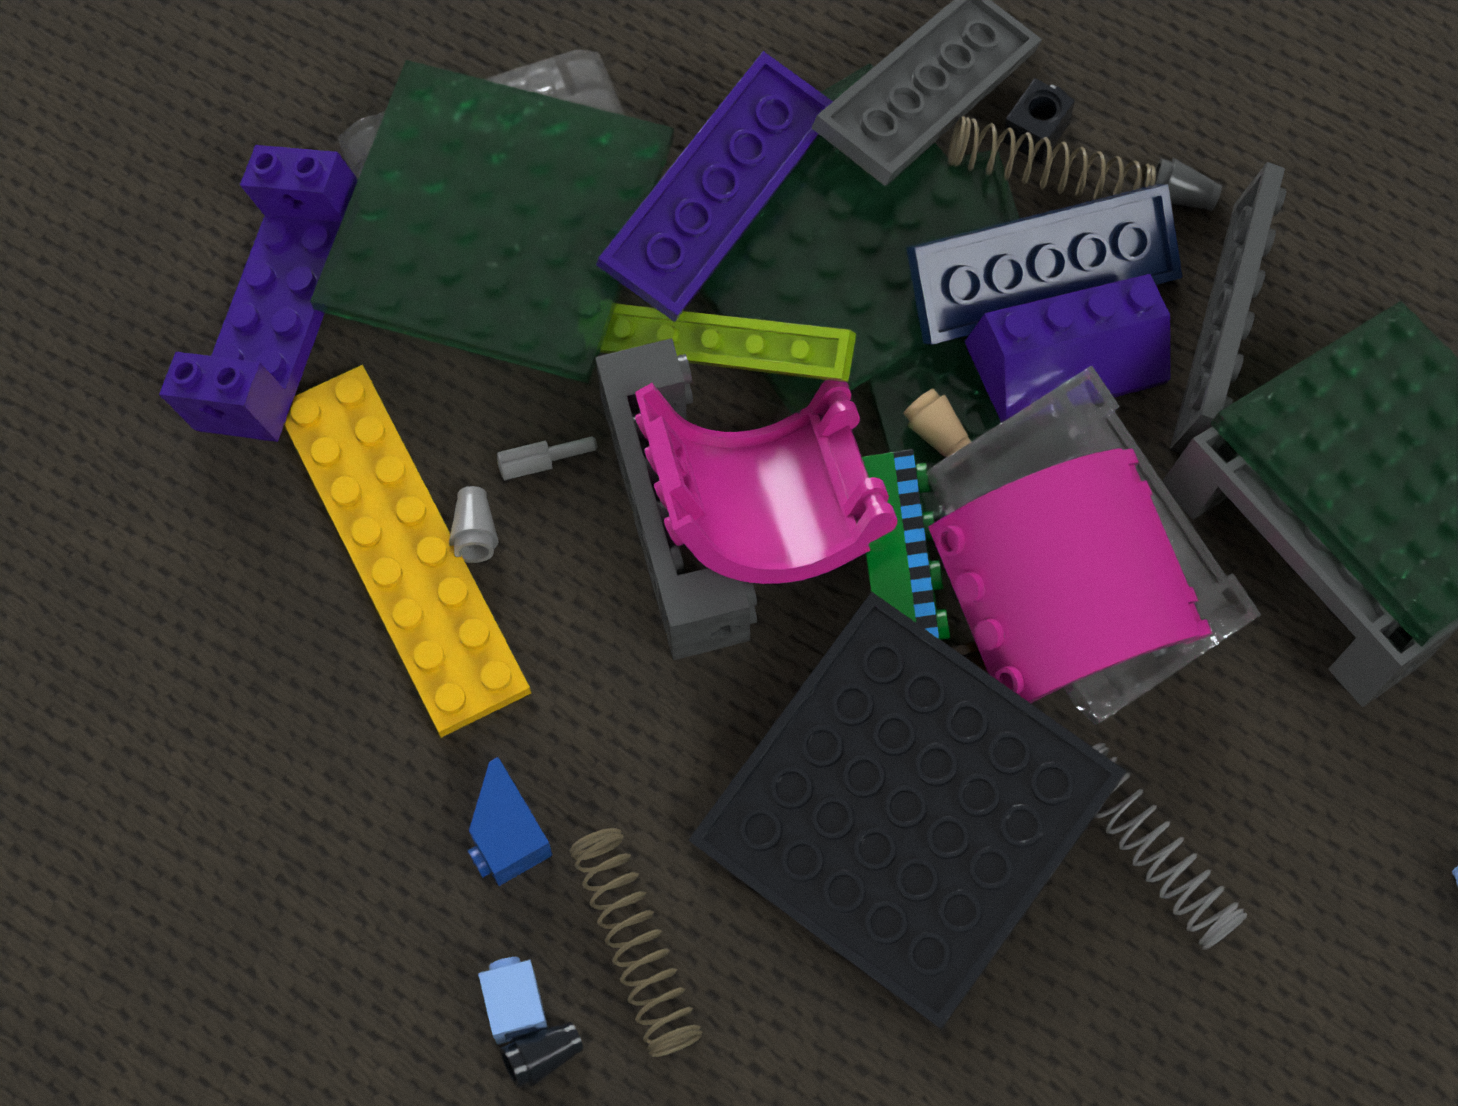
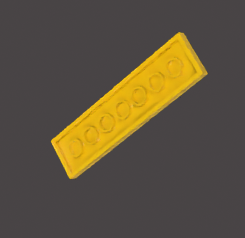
(403, 552)

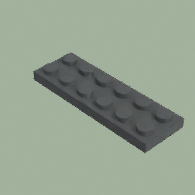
(925, 86)
(1228, 312)

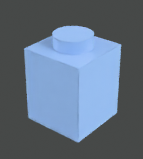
(512, 999)

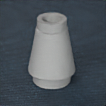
(473, 526)

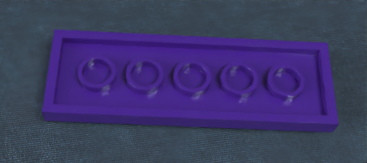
(716, 187)

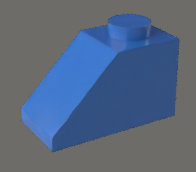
(504, 829)

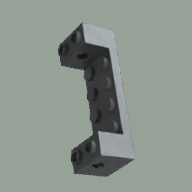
(698, 607)
(1382, 649)

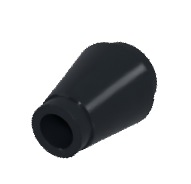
(539, 1053)

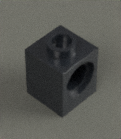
(1040, 101)

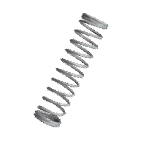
(1227, 918)

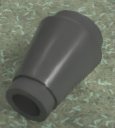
(1187, 185)

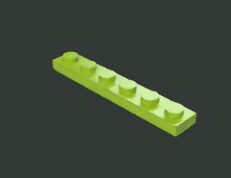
(737, 342)

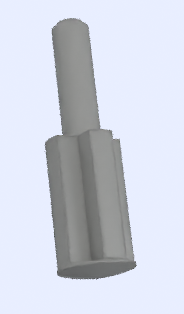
(539, 456)

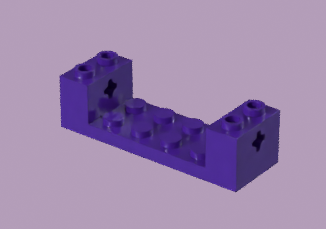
(270, 322)

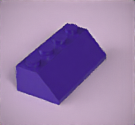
(1047, 342)

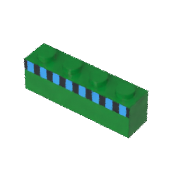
(901, 559)

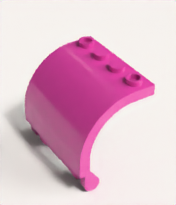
(767, 498)
(1067, 574)

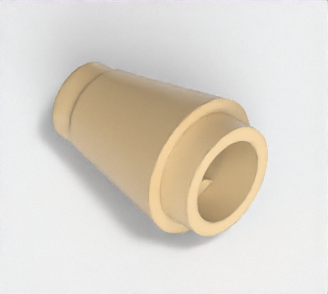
(937, 423)

